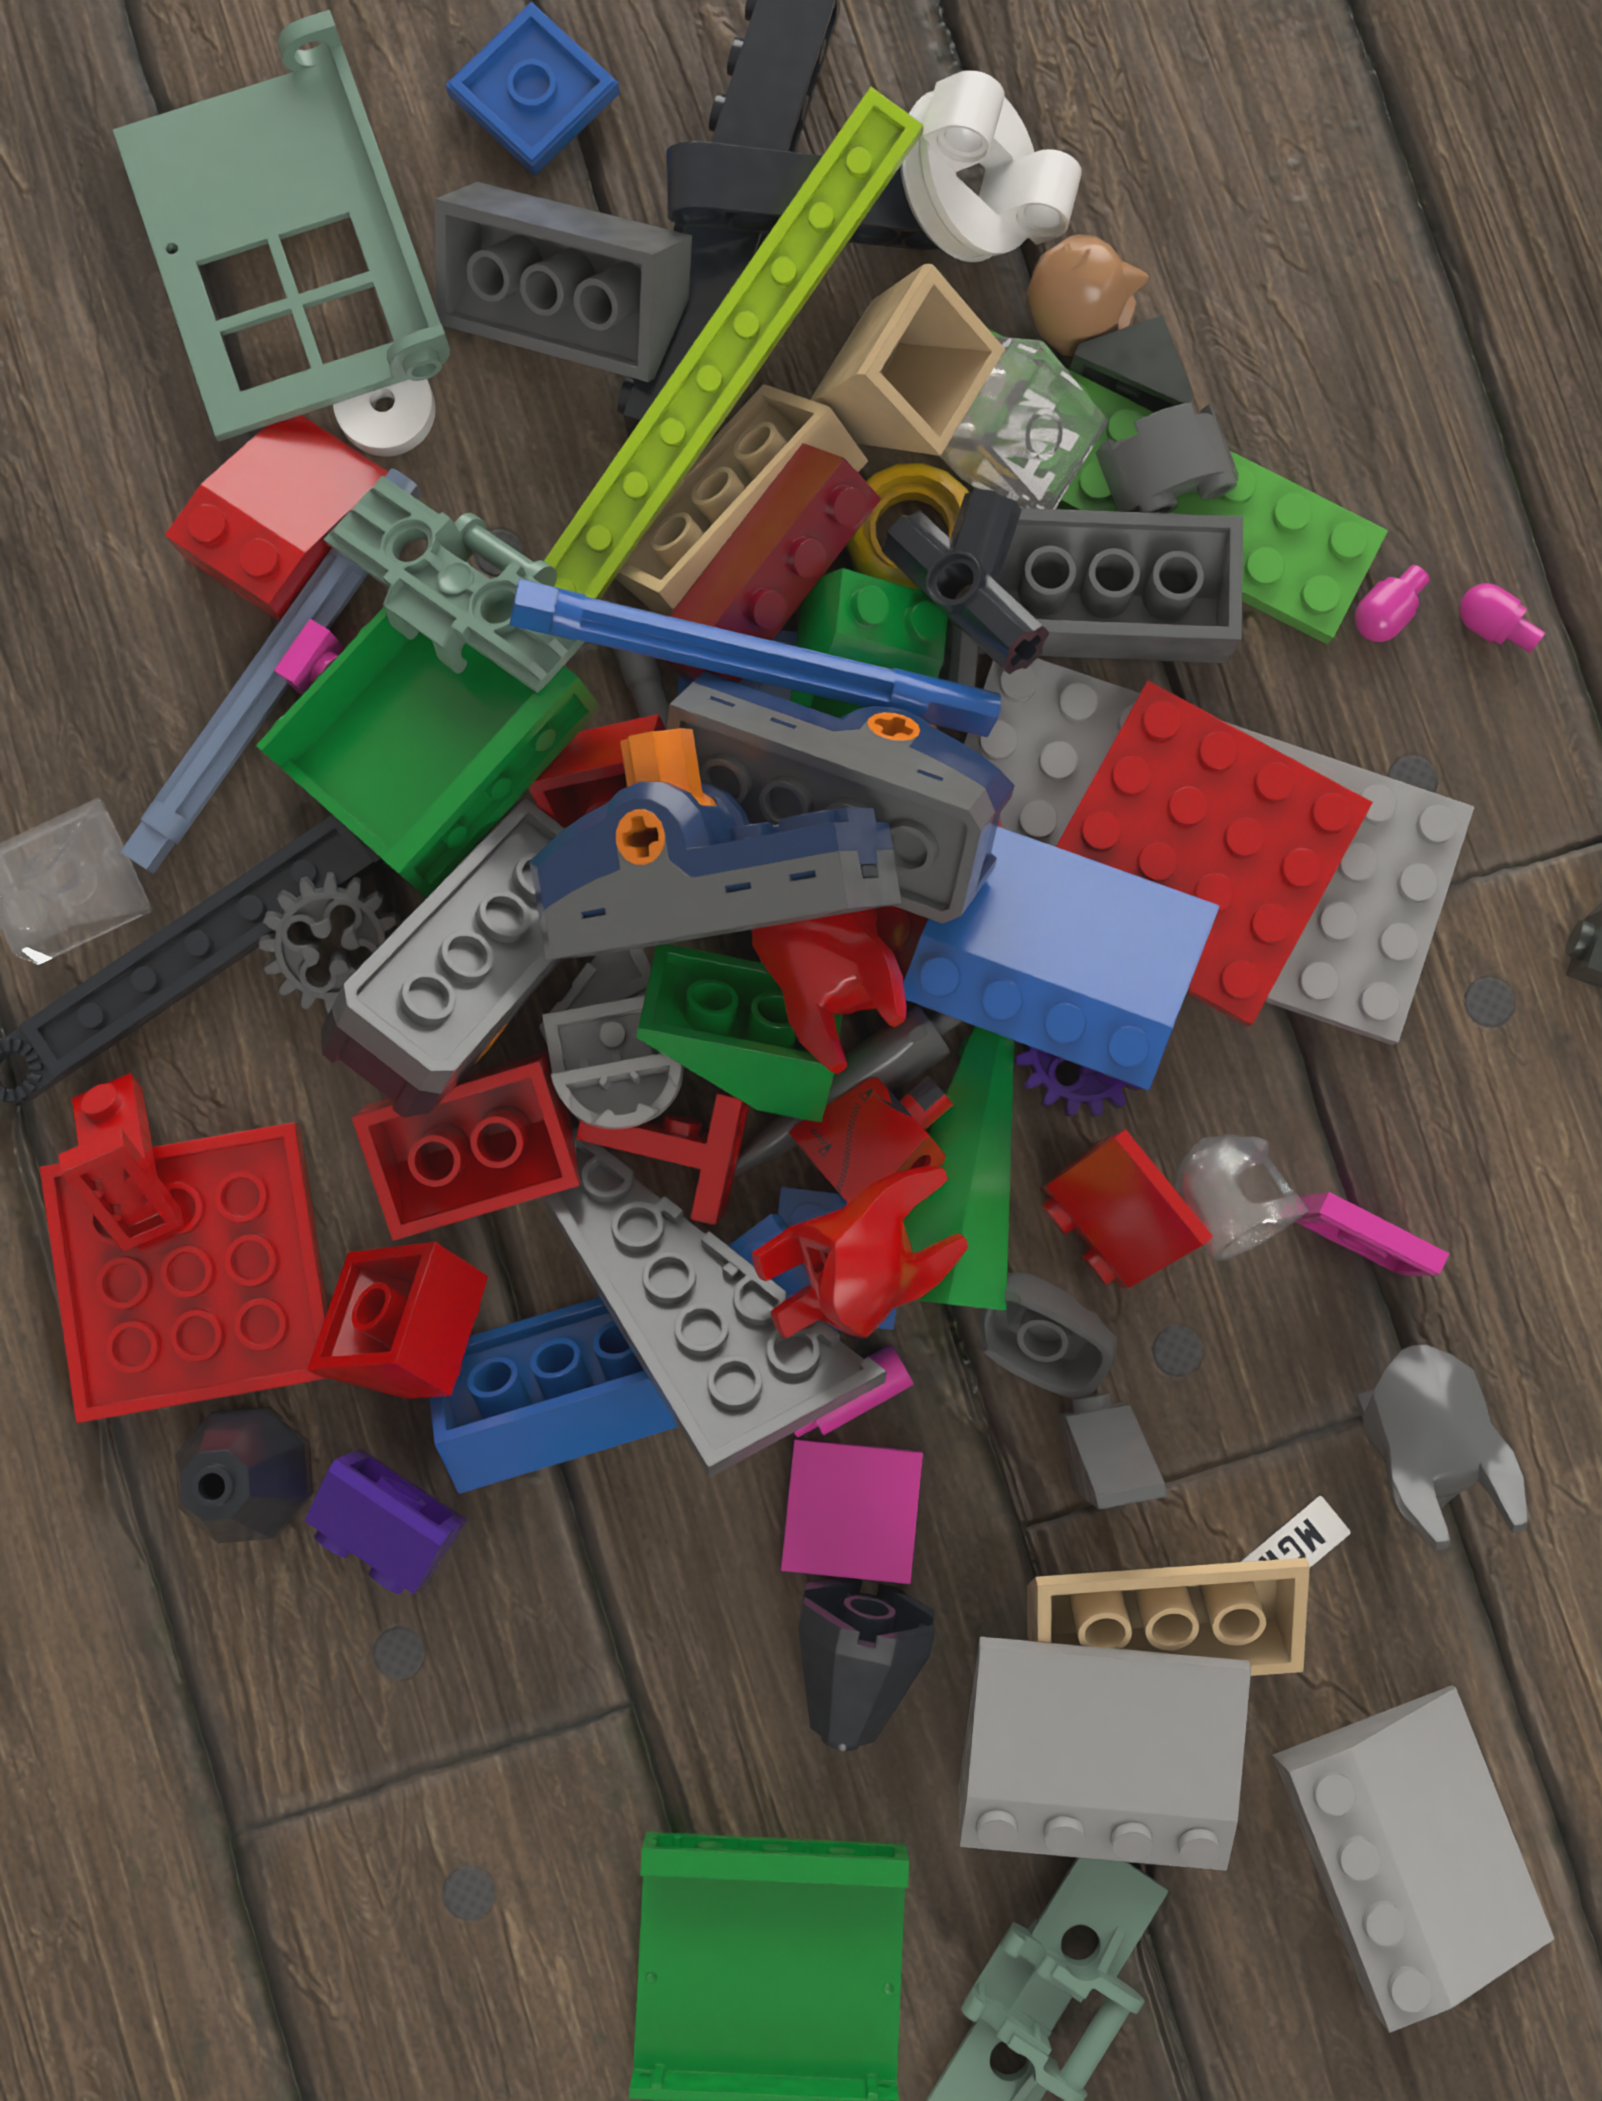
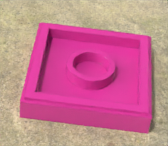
(1371, 1236)
(852, 1511)

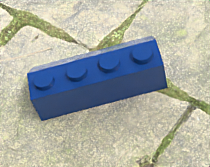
(544, 1397)

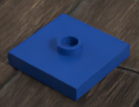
(532, 88)

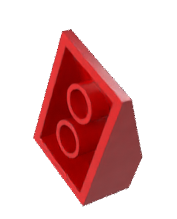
(268, 510)
(1122, 1212)

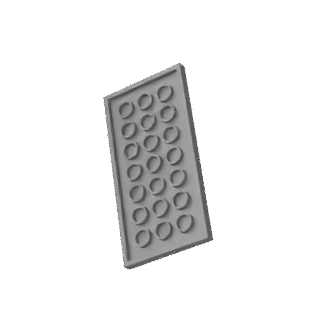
(1378, 912)

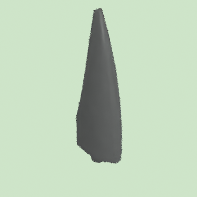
(889, 1053)

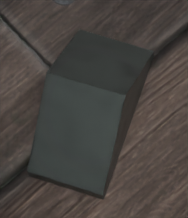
(1136, 364)

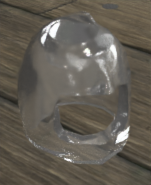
(1236, 1193)

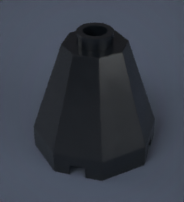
(243, 1474)
(859, 1656)

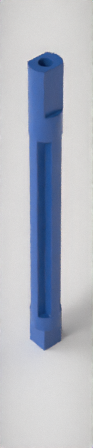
(752, 658)

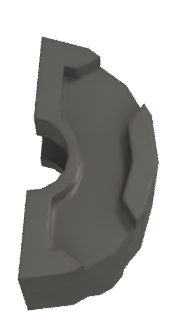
(1168, 458)

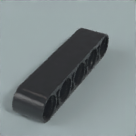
(754, 186)

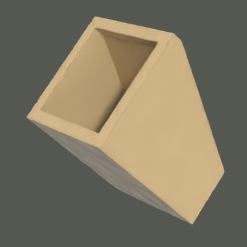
(910, 366)

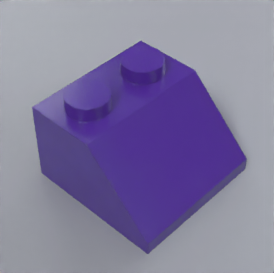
(382, 1521)

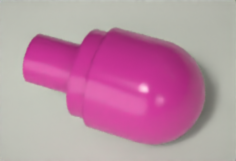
(1390, 605)
(1498, 616)

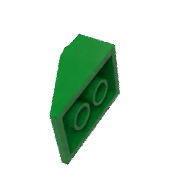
(871, 624)
(732, 1029)

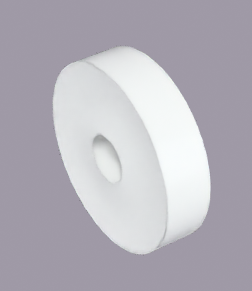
(389, 431)

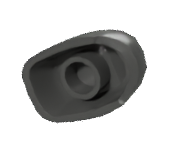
(1048, 1337)

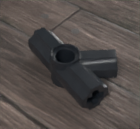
(975, 557)

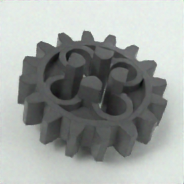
(315, 909)

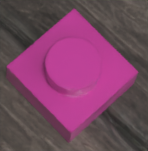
(309, 656)

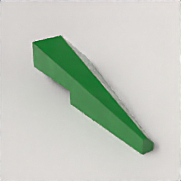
(977, 1167)

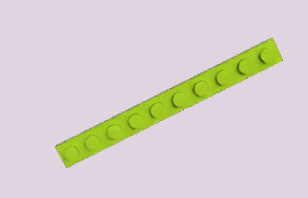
(734, 345)

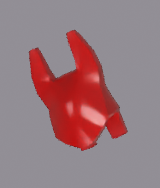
(828, 970)
(859, 1258)

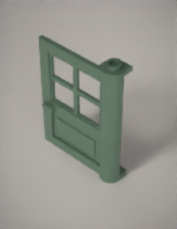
(261, 171)

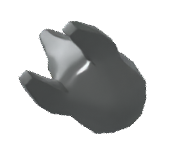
(1439, 1441)

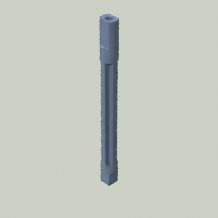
(243, 709)

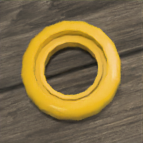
(895, 485)

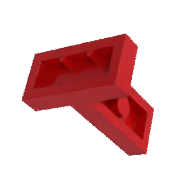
(682, 1142)
(116, 1164)

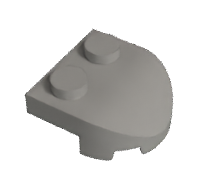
(607, 1071)

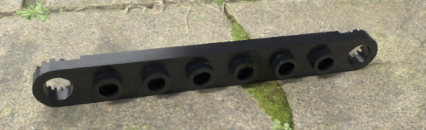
(177, 959)

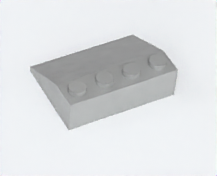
(1104, 1753)
(1415, 1856)

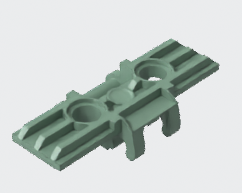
(442, 591)
(1033, 1982)

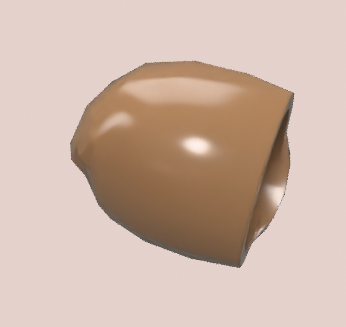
(1081, 292)

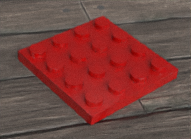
(1224, 823)
(207, 1306)

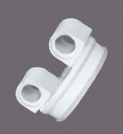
(1021, 189)

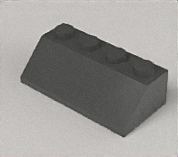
(559, 278)
(1129, 583)

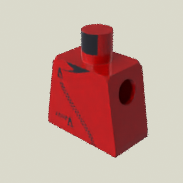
(873, 1134)

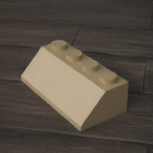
(724, 489)
(1199, 1610)

